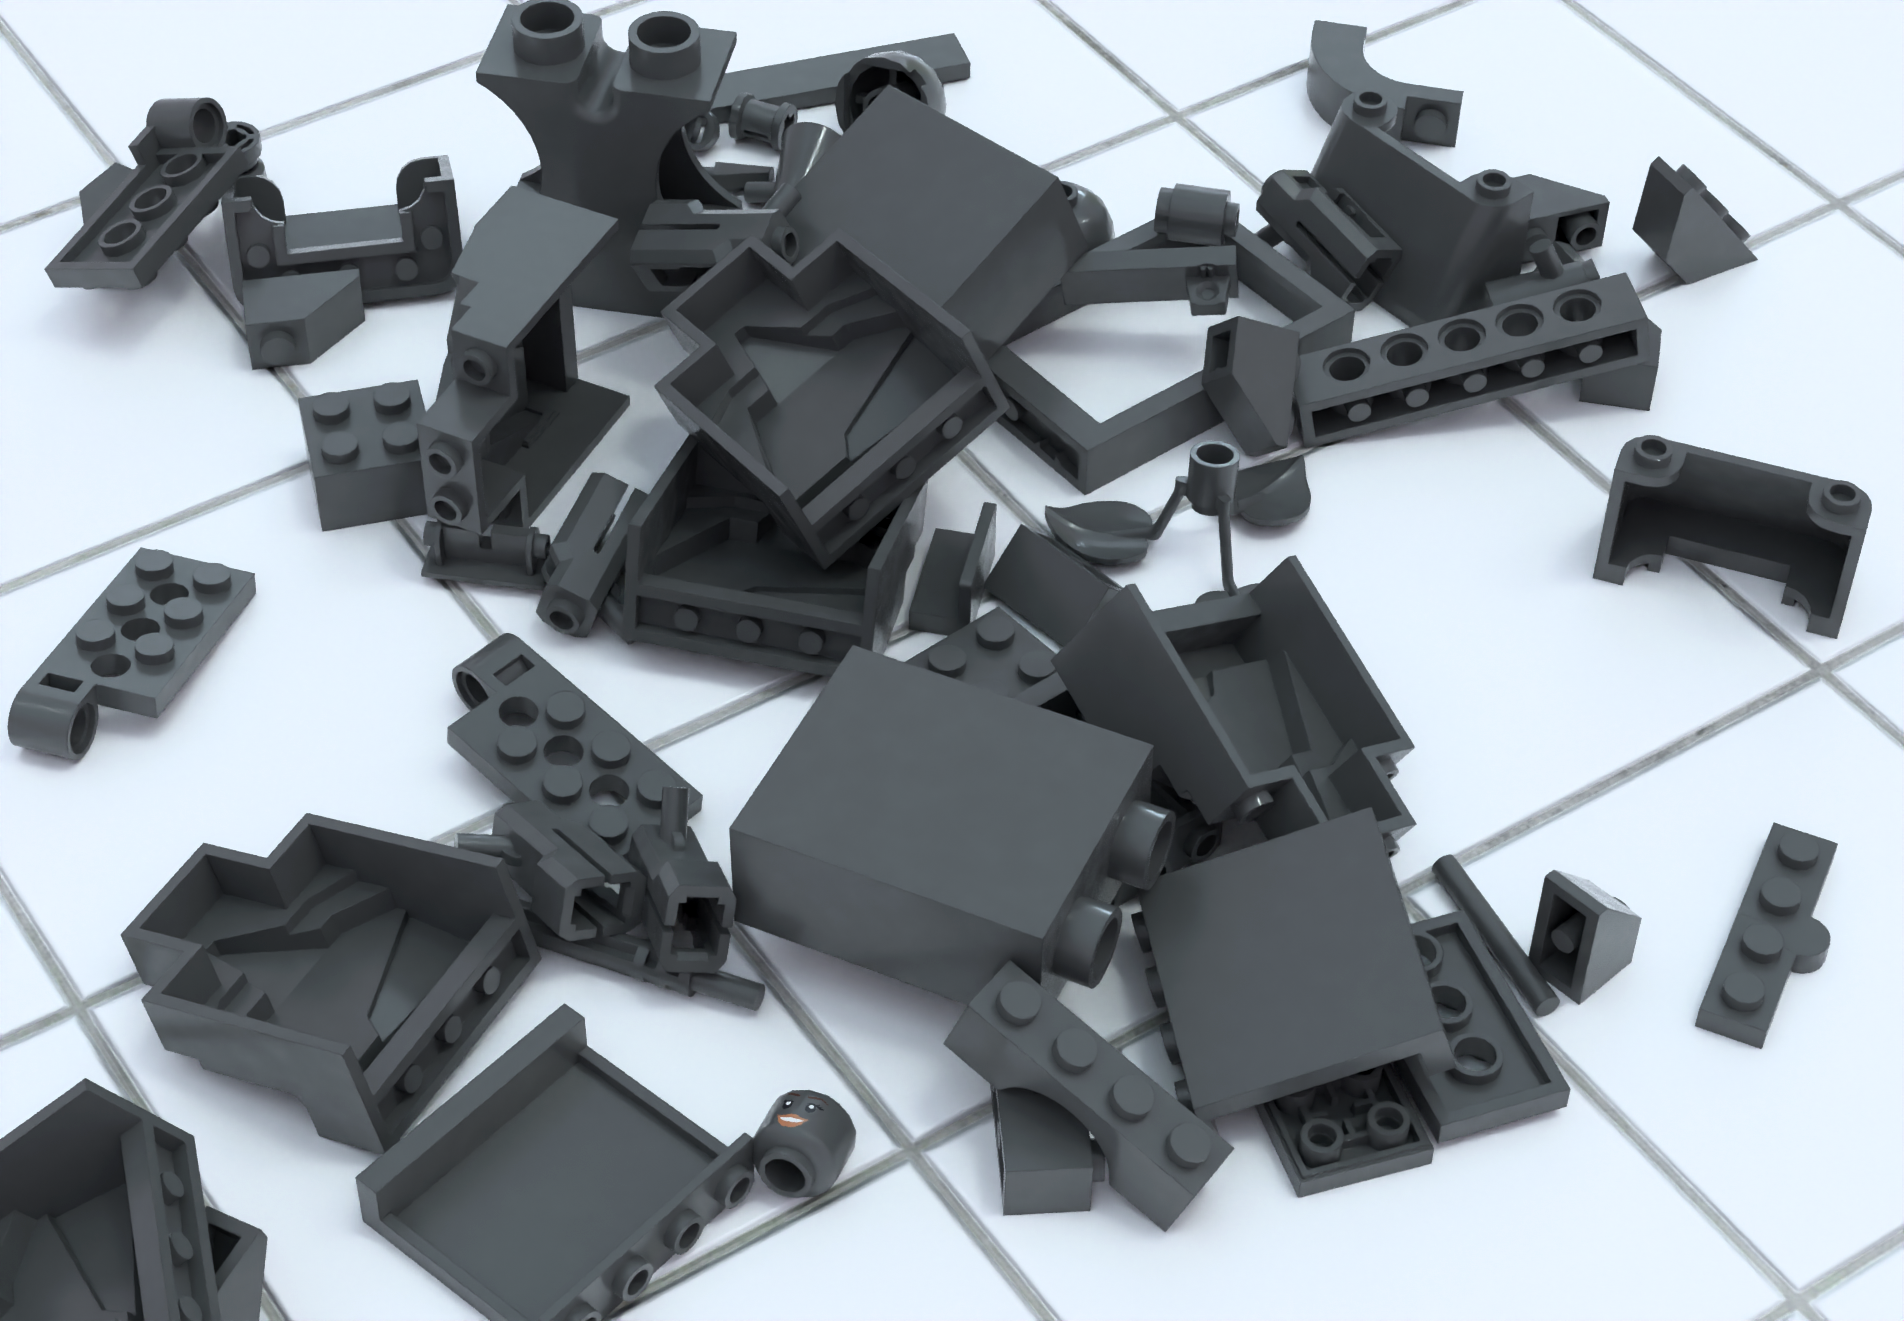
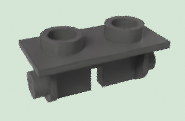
(505, 558)

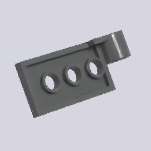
(159, 203)
(516, 679)
(61, 699)
(1490, 1028)

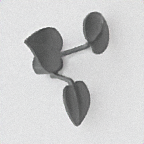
(1120, 530)

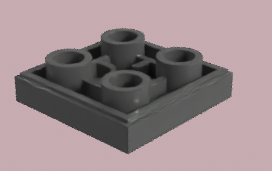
(1346, 1131)

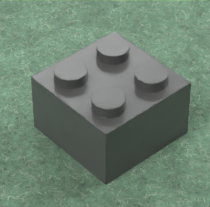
(365, 454)

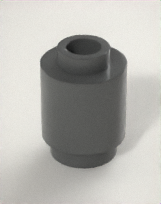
(1196, 214)

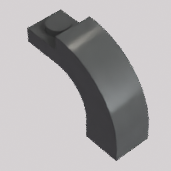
(1340, 69)

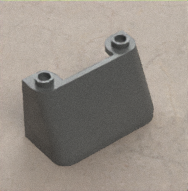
(1448, 229)
(396, 247)
(1735, 518)

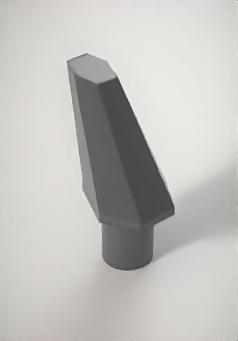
(734, 176)

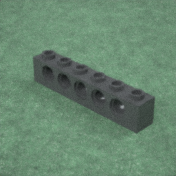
(1469, 359)

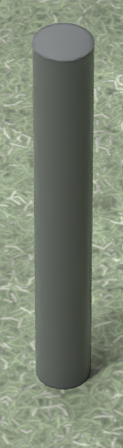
(1496, 936)

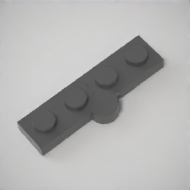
(1770, 937)

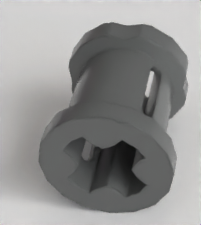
(760, 119)

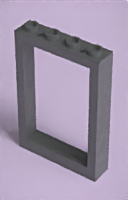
(1098, 453)

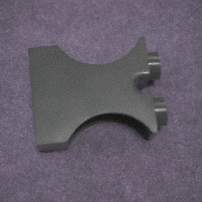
(610, 124)

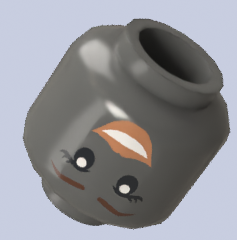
(803, 1144)

